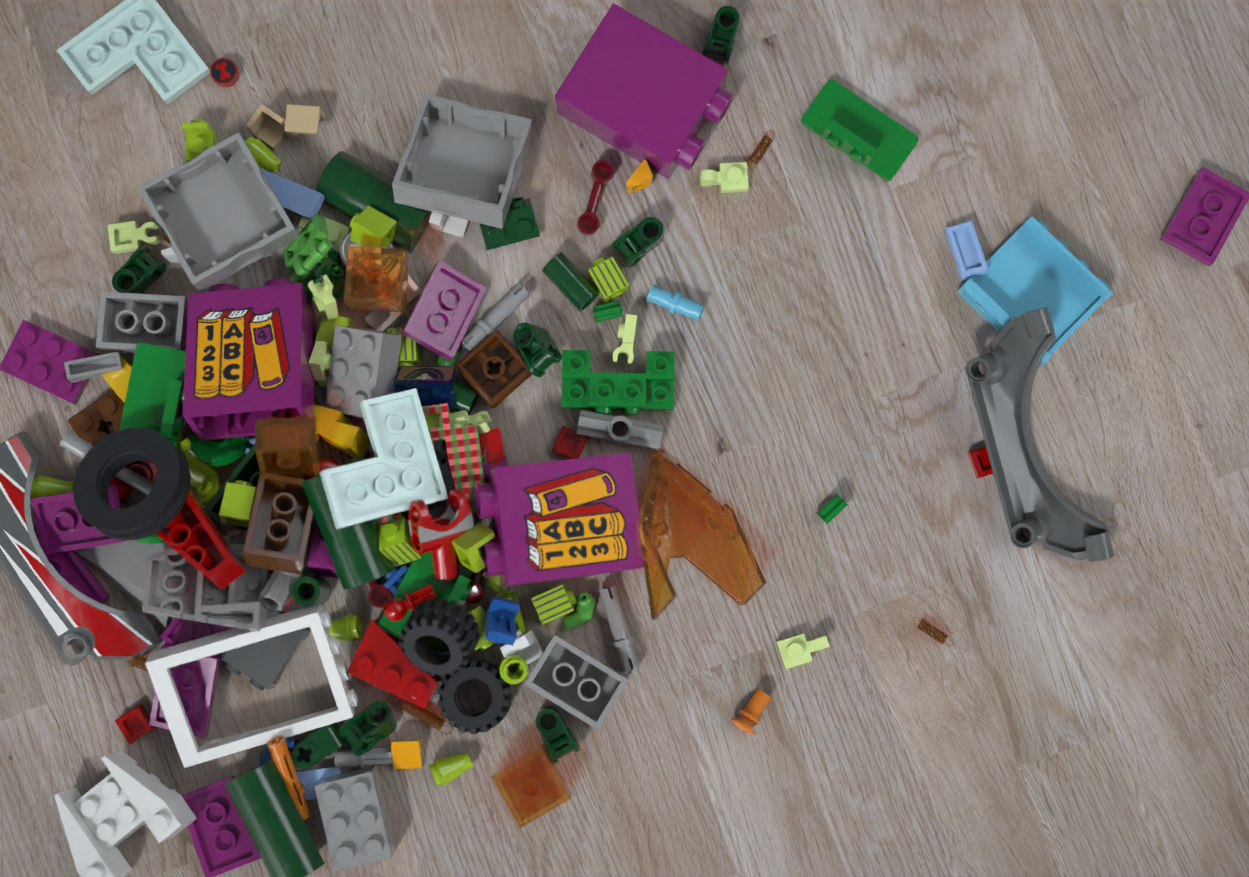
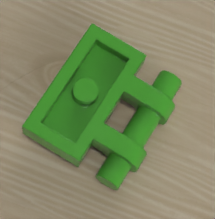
(307, 250)

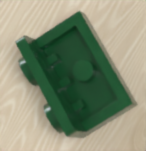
(518, 226)

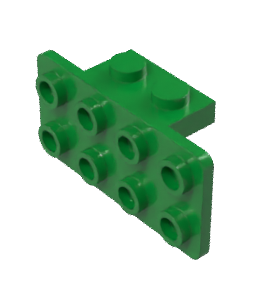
(859, 130)
(156, 391)
(422, 574)

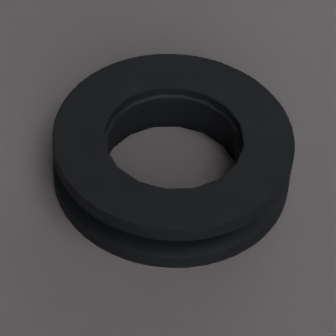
(108, 458)

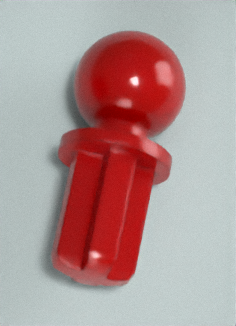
(397, 609)

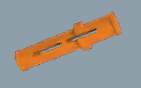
(285, 766)

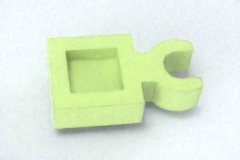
(128, 236)
(320, 363)

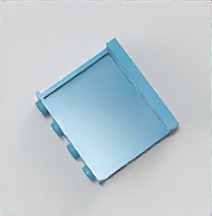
(1032, 274)

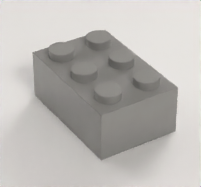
(141, 318)
(361, 367)
(576, 681)
(355, 818)

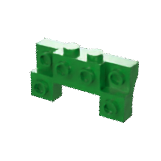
(618, 390)

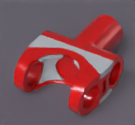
(438, 533)

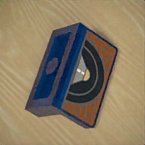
(432, 383)

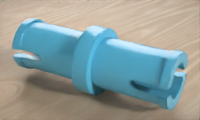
(675, 302)

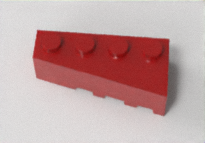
(201, 543)

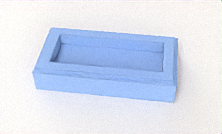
(966, 250)

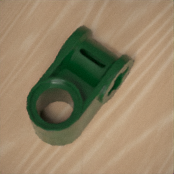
(722, 38)
(638, 242)
(138, 271)
(536, 348)
(367, 728)
(557, 735)
(322, 742)

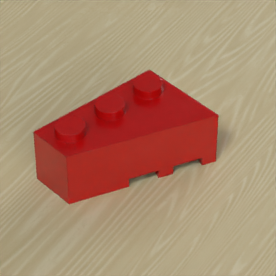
(382, 664)

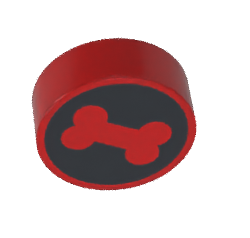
(224, 72)

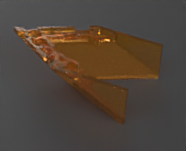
(686, 522)

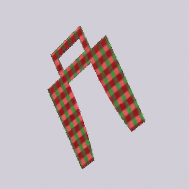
(462, 453)

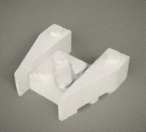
(114, 812)

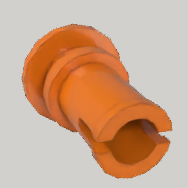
(752, 712)

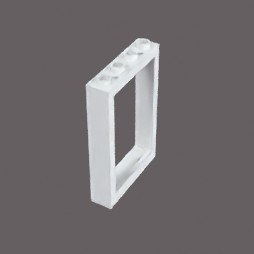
(328, 647)

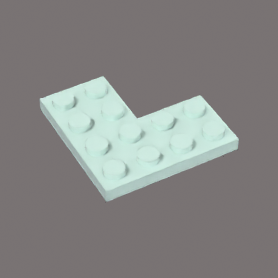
(138, 35)
(402, 466)

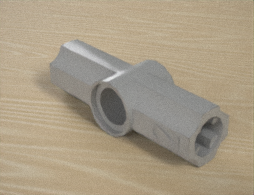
(600, 427)
(280, 583)

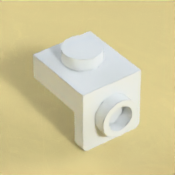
(525, 646)

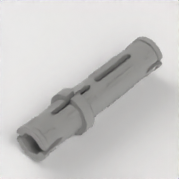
(495, 317)
(619, 629)

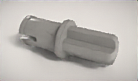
(375, 756)

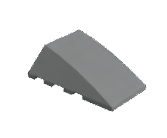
(126, 568)
(183, 592)

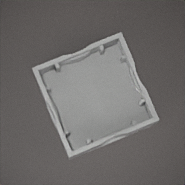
(463, 161)
(218, 212)

